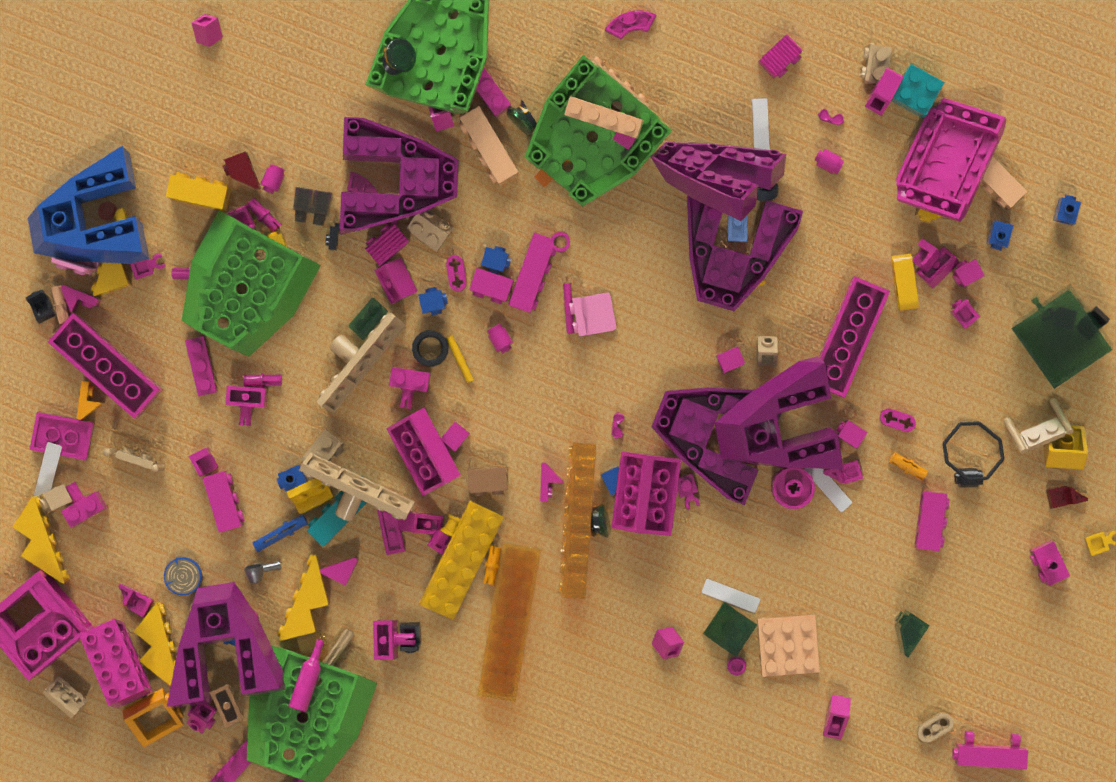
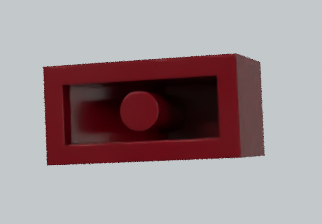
(241, 170)

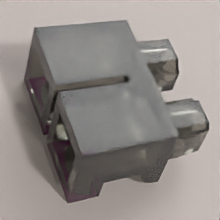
(320, 206)

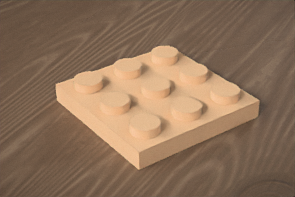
(788, 645)

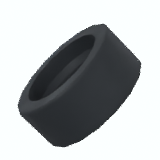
(415, 348)

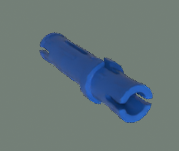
(260, 544)

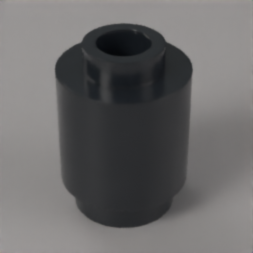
(970, 472)

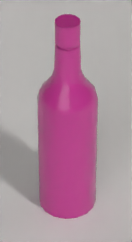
(307, 680)

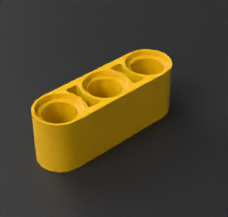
(904, 282)

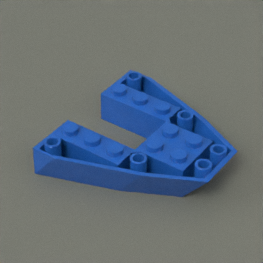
(59, 221)

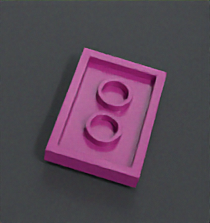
(69, 433)

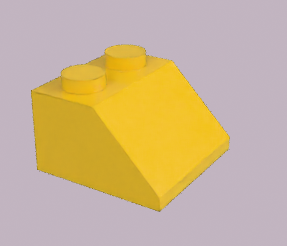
(1068, 451)

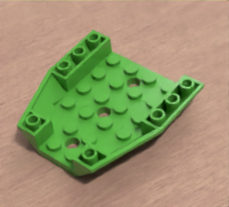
(454, 73)
(596, 164)
(273, 285)
(331, 727)

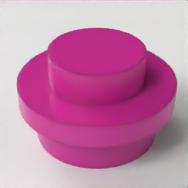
(736, 665)

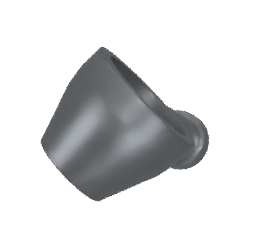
(255, 572)

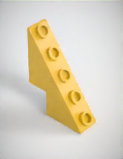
(111, 275)
(42, 548)
(310, 596)
(156, 632)

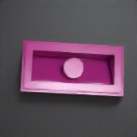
(940, 268)

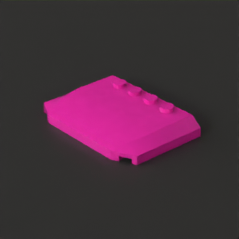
(949, 158)

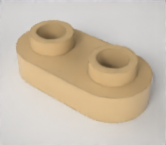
(935, 728)

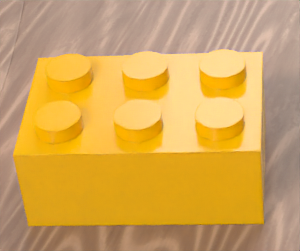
(199, 191)

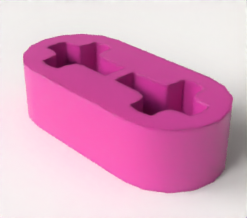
(451, 274)
(895, 424)

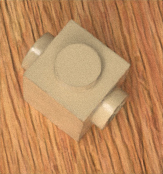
(767, 351)

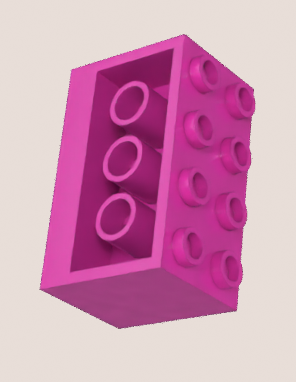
(646, 493)
(116, 663)

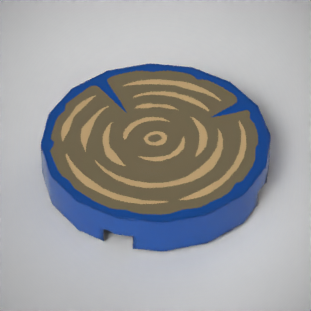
(183, 576)

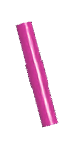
(568, 299)

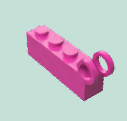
(533, 270)

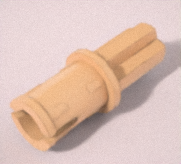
(60, 304)

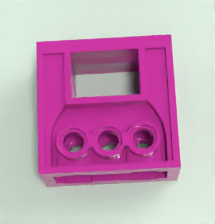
(58, 611)

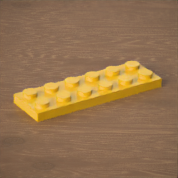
(461, 560)

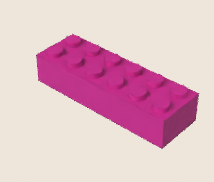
(851, 333)
(105, 365)

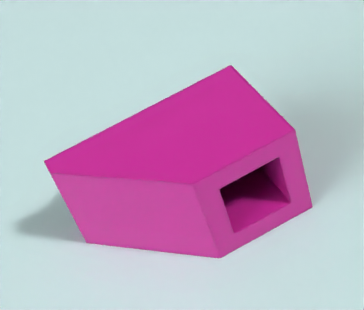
(883, 91)

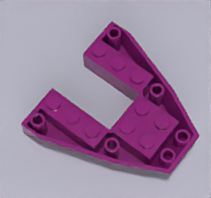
(720, 174)
(425, 181)
(727, 276)
(685, 426)
(752, 429)
(218, 616)

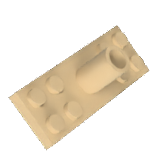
(358, 360)
(355, 489)

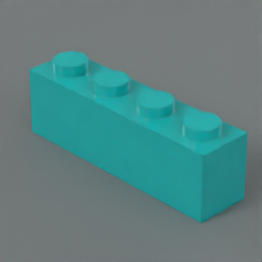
(329, 523)

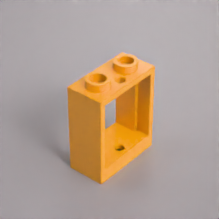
(132, 712)

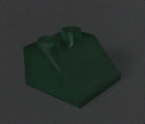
(730, 629)
(909, 631)

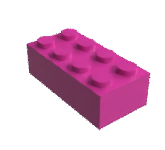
(423, 451)

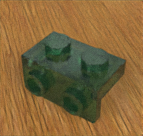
(368, 318)

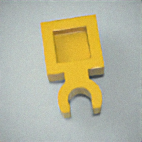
(1099, 542)

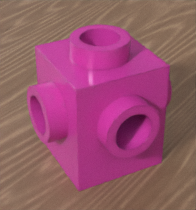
(201, 717)

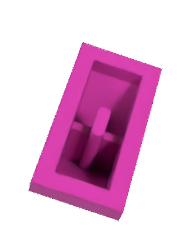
(340, 571)

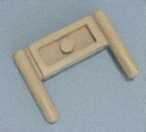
(1042, 433)
(129, 456)

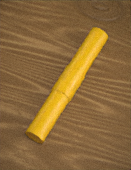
(459, 359)

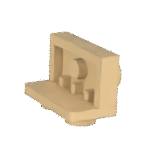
(430, 229)

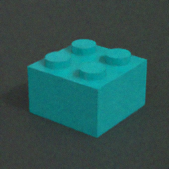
(917, 91)

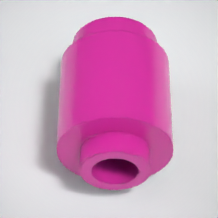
(829, 161)
(272, 179)
(500, 338)

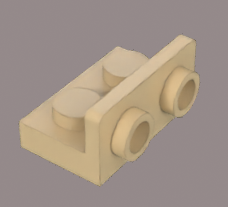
(876, 63)
(325, 446)
(65, 697)

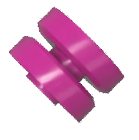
(800, 496)

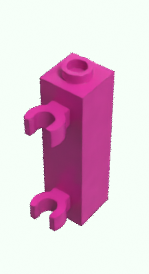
(991, 756)

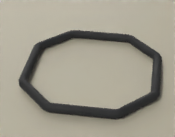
(989, 432)

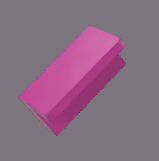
(395, 280)

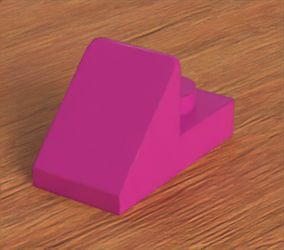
(74, 296)
(547, 476)

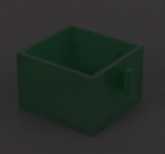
(1062, 335)

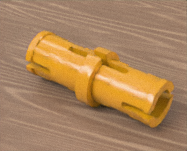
(908, 466)
(492, 565)

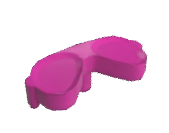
(836, 120)
(616, 432)

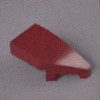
(1064, 496)

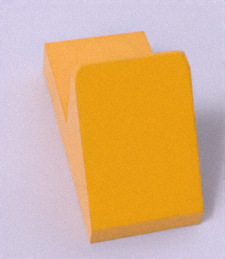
(86, 406)

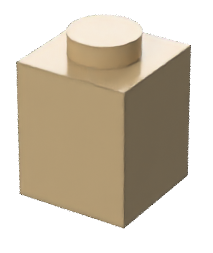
(54, 498)

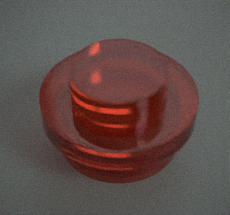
(107, 210)

